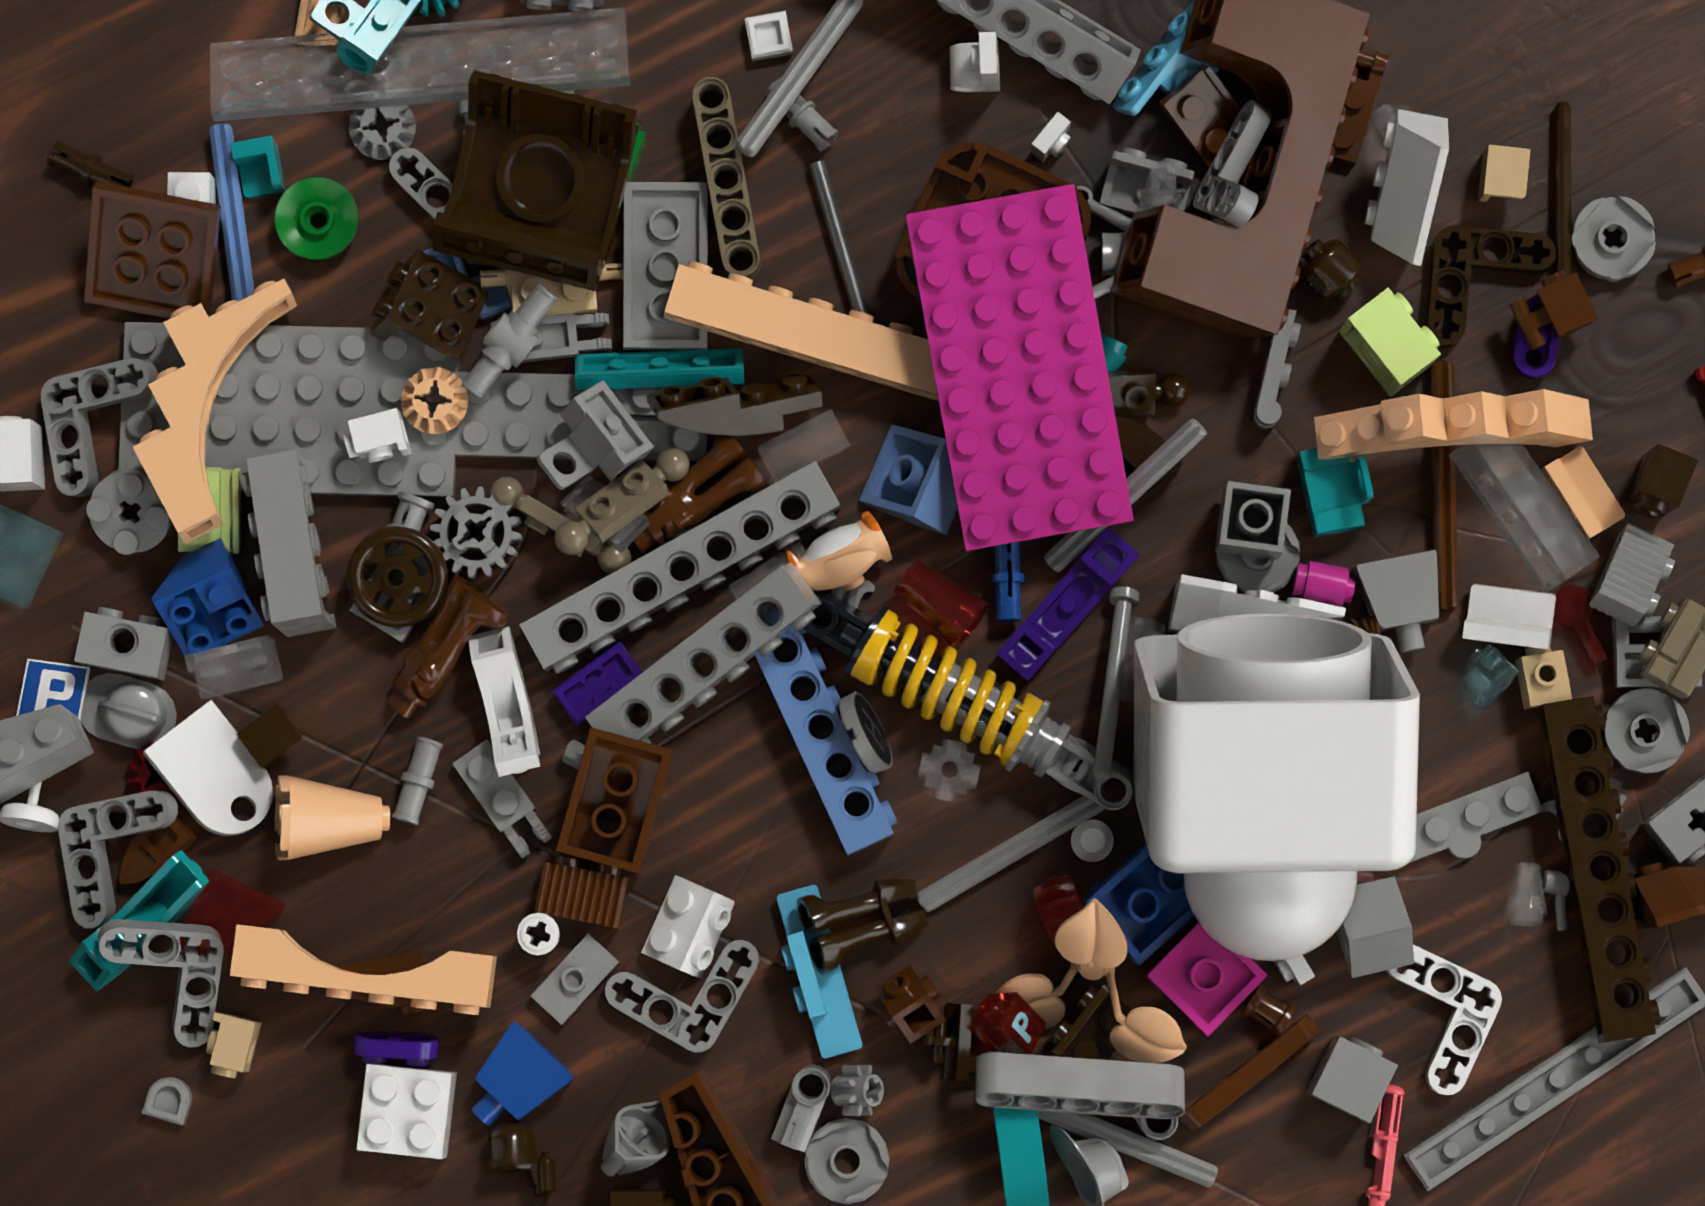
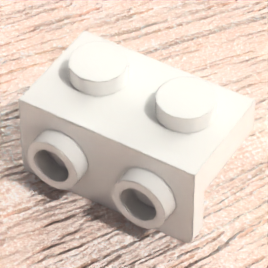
(688, 927)

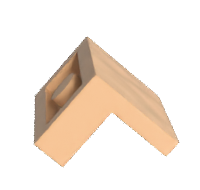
(1583, 492)

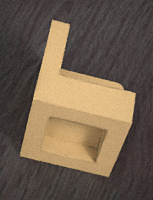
(1504, 172)

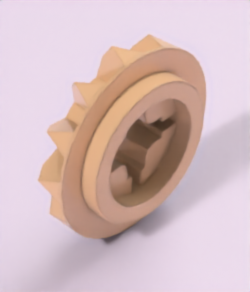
(446, 415)

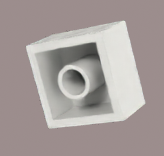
(406, 1111)

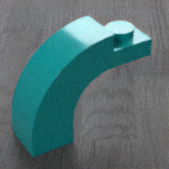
(1021, 1157)

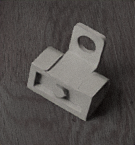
(600, 437)

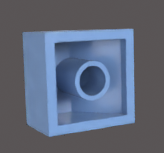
(913, 480)

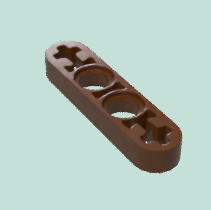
(1249, 1073)

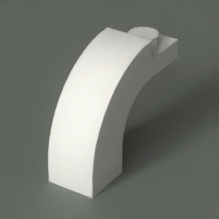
(505, 701)

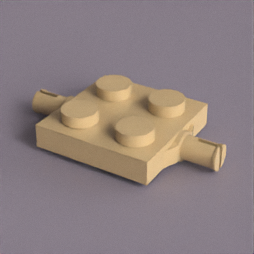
(570, 298)

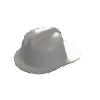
(127, 710)
(1092, 1165)

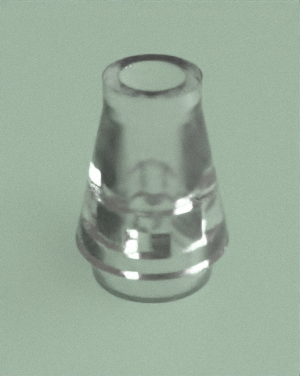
(1526, 898)

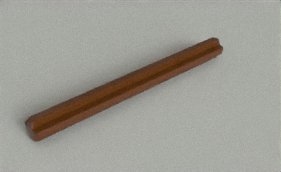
(1444, 497)

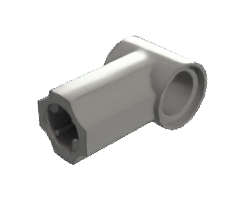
(801, 1111)

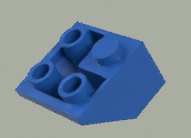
(206, 600)

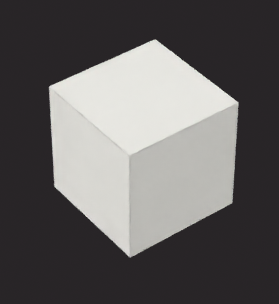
(21, 454)

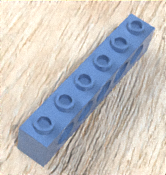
(853, 831)

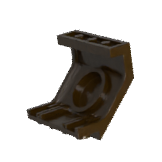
(538, 181)

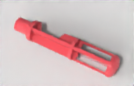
(1385, 1146)

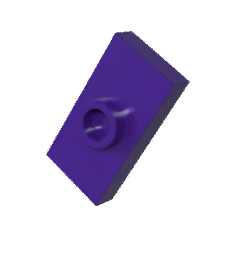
(597, 682)

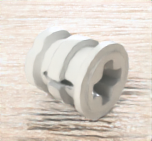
(526, 940)

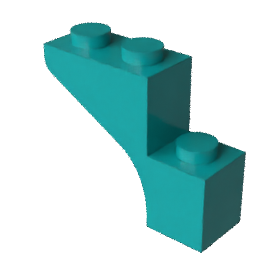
(161, 899)

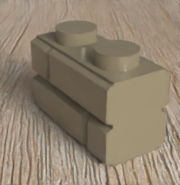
(1679, 653)

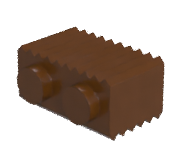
(582, 893)

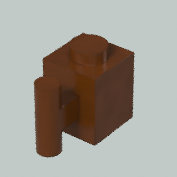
(1563, 307)

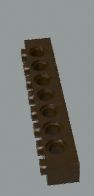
(1587, 892)

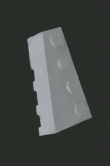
(287, 544)
(39, 747)

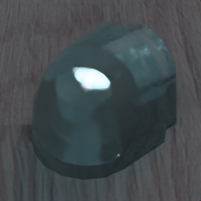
(1487, 675)

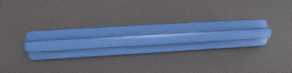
(231, 212)

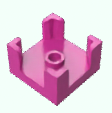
(1205, 979)

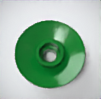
(305, 201)

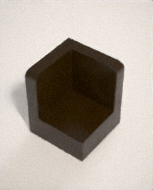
(269, 736)

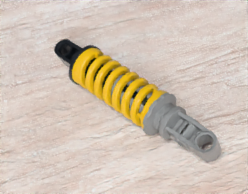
(1011, 725)

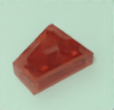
(230, 903)

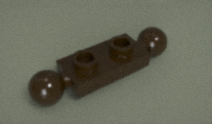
(1137, 390)

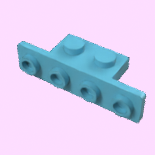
(1162, 68)
(820, 994)

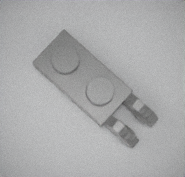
(559, 336)
(500, 796)

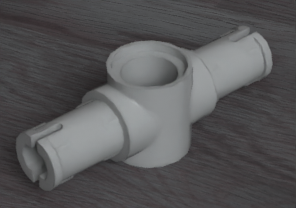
(510, 340)

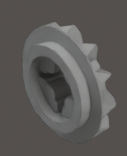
(370, 142)

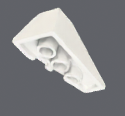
(1205, 599)

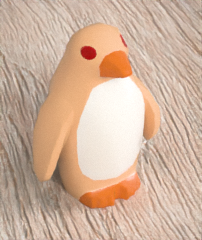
(842, 555)

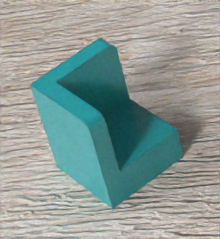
(259, 166)

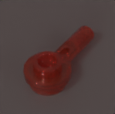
(1574, 612)

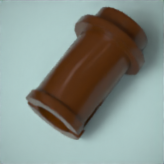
(1687, 269)

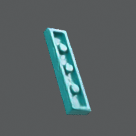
(658, 368)

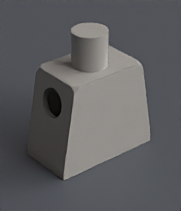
(1401, 595)

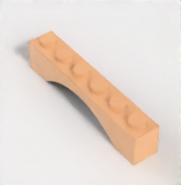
(275, 956)

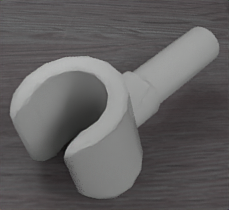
(1557, 883)

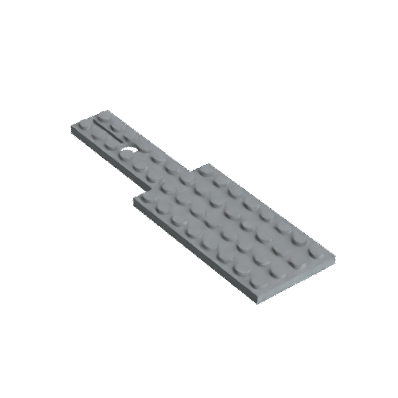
(308, 381)

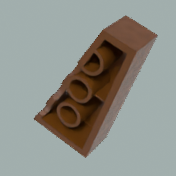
(711, 1149)

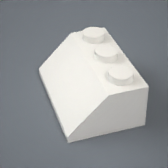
(1408, 183)

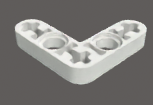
(1463, 1014)

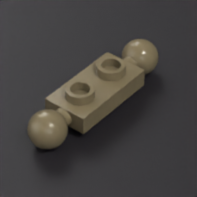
(621, 501)
(542, 518)

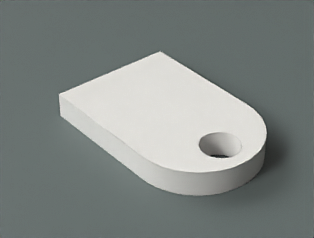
(211, 769)

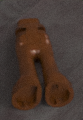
(684, 509)
(437, 652)

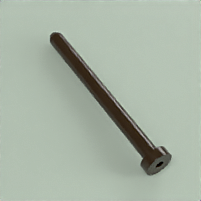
(1562, 165)

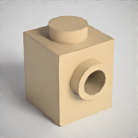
(1543, 677)

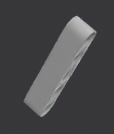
(1080, 1085)

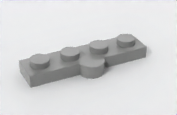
(1463, 820)

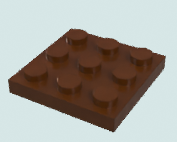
(150, 251)

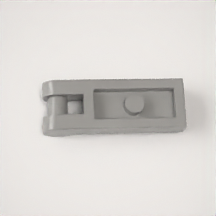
(1275, 374)

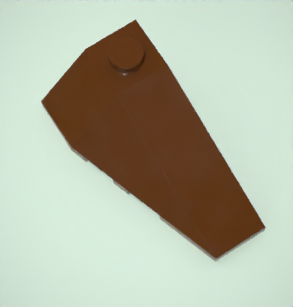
(1669, 894)

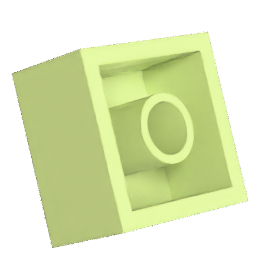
(1390, 341)

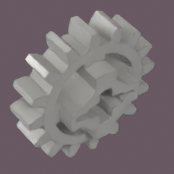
(460, 545)

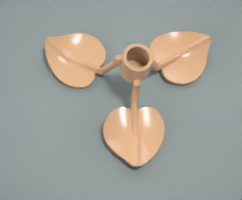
(1094, 948)

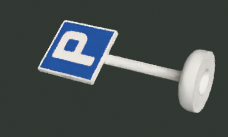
(42, 687)

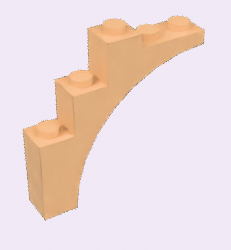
(186, 396)
(1472, 418)

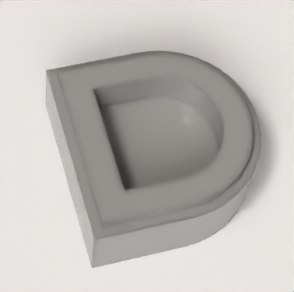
(168, 1100)

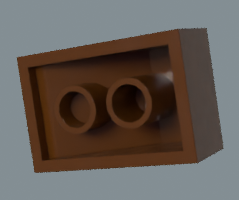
(615, 800)

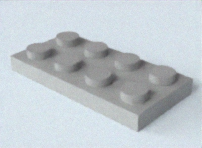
(661, 230)

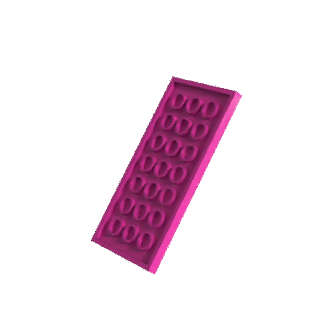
(1019, 367)

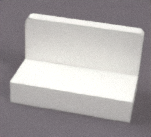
(1510, 616)

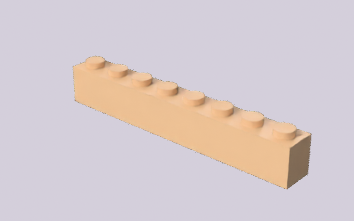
(801, 329)

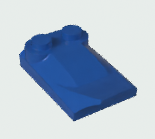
(1144, 902)

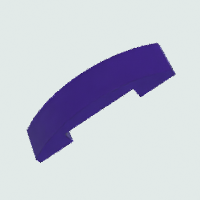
(1068, 604)

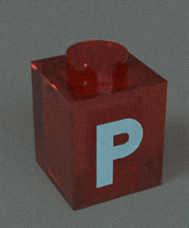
(1007, 1024)

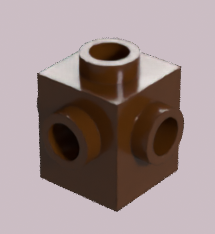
(910, 1003)

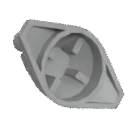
(636, 1139)

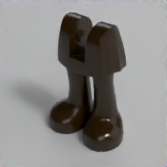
(830, 947)

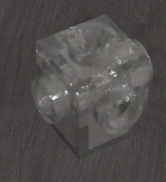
(949, 788)

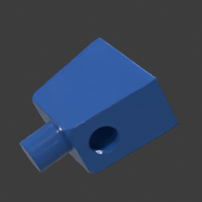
(518, 1076)

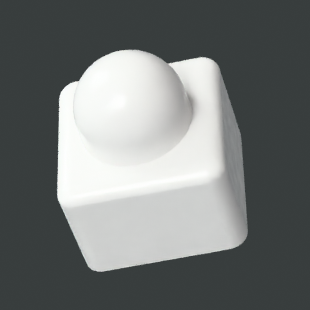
(1274, 771)

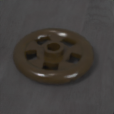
(373, 550)

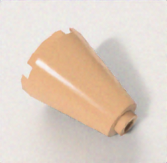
(324, 817)

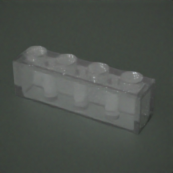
(1526, 510)

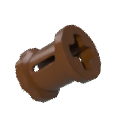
(1268, 1010)

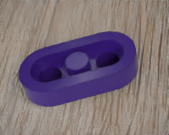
(1546, 353)
(412, 1047)

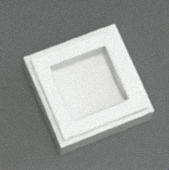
(768, 36)

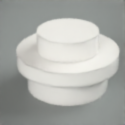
(1092, 840)

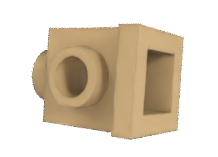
(232, 1044)

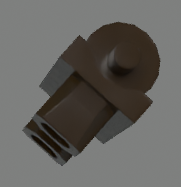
(953, 1043)

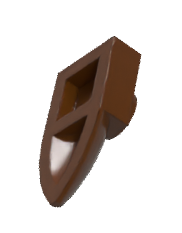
(153, 849)

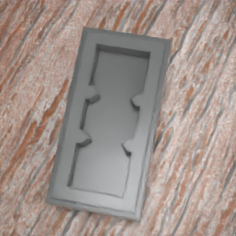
(575, 979)

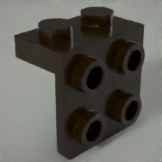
(430, 304)

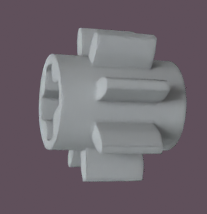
(857, 1090)

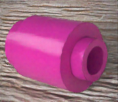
(1323, 583)

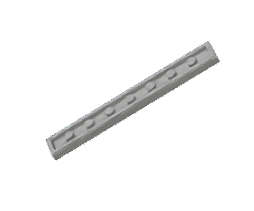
(1544, 1087)

